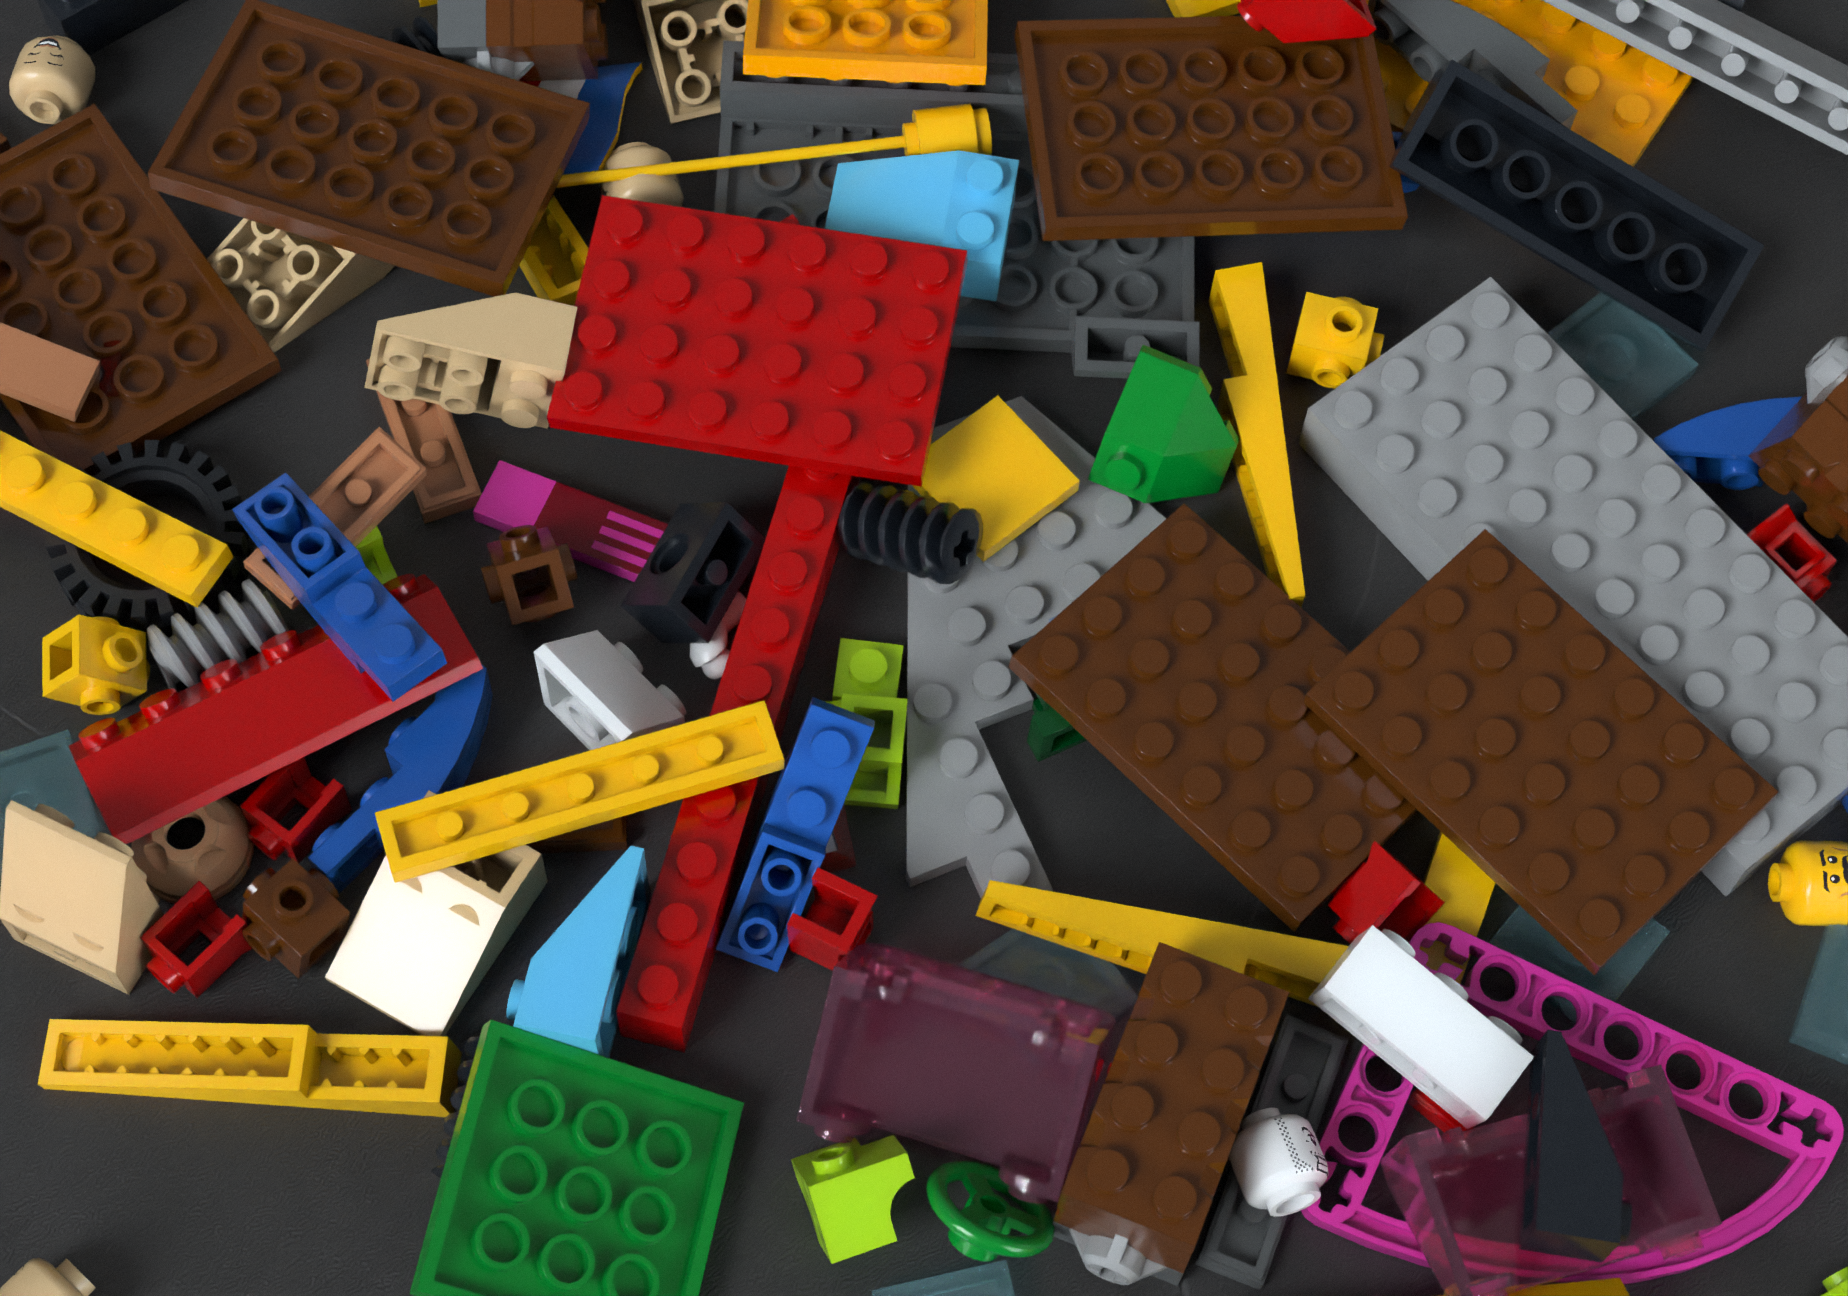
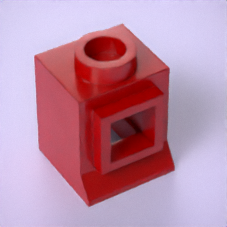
(1799, 548)
(277, 797)
(1383, 896)
(835, 921)
(179, 927)

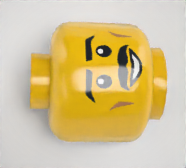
(1812, 883)

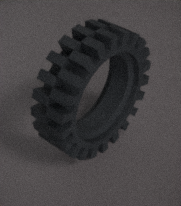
(145, 475)

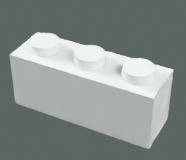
(1422, 1026)

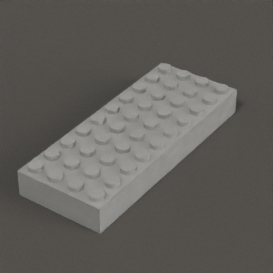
(1508, 435)

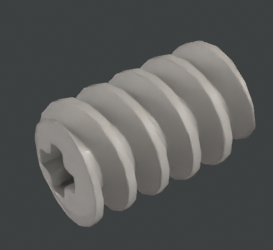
(215, 635)

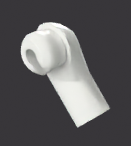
(714, 655)

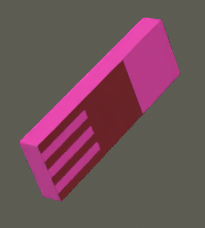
(592, 527)

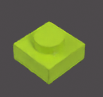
(867, 668)

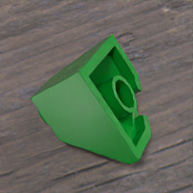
(1165, 434)

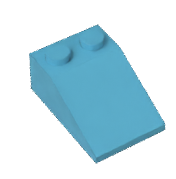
(933, 200)
(585, 963)

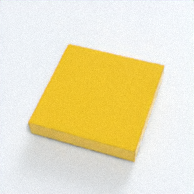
(999, 471)

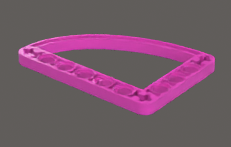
(1586, 1044)

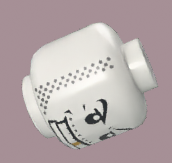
(1278, 1162)

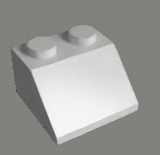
(601, 691)

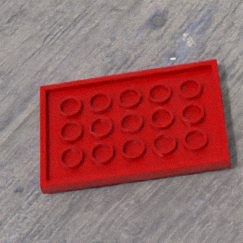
(760, 340)

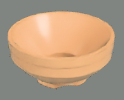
(216, 860)

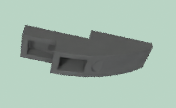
(1442, 30)

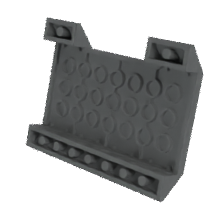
(1052, 295)

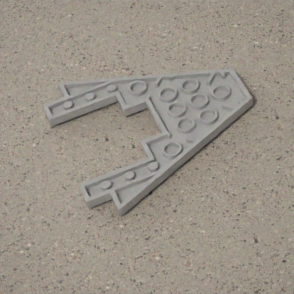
(961, 675)

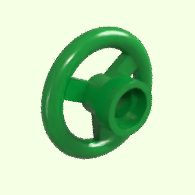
(986, 1220)

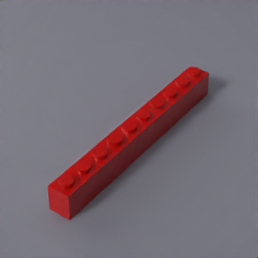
(716, 826)

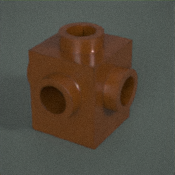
(533, 593)
(293, 916)

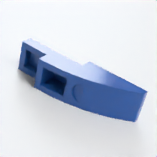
(1719, 442)
(338, 588)
(423, 756)
(794, 833)

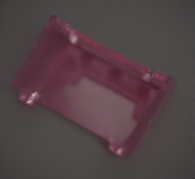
(956, 1064)
(1468, 1186)

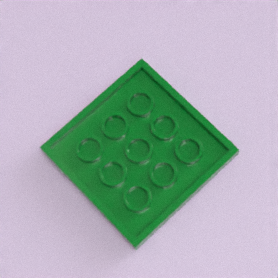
(575, 1177)

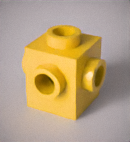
(1334, 340)
(94, 664)

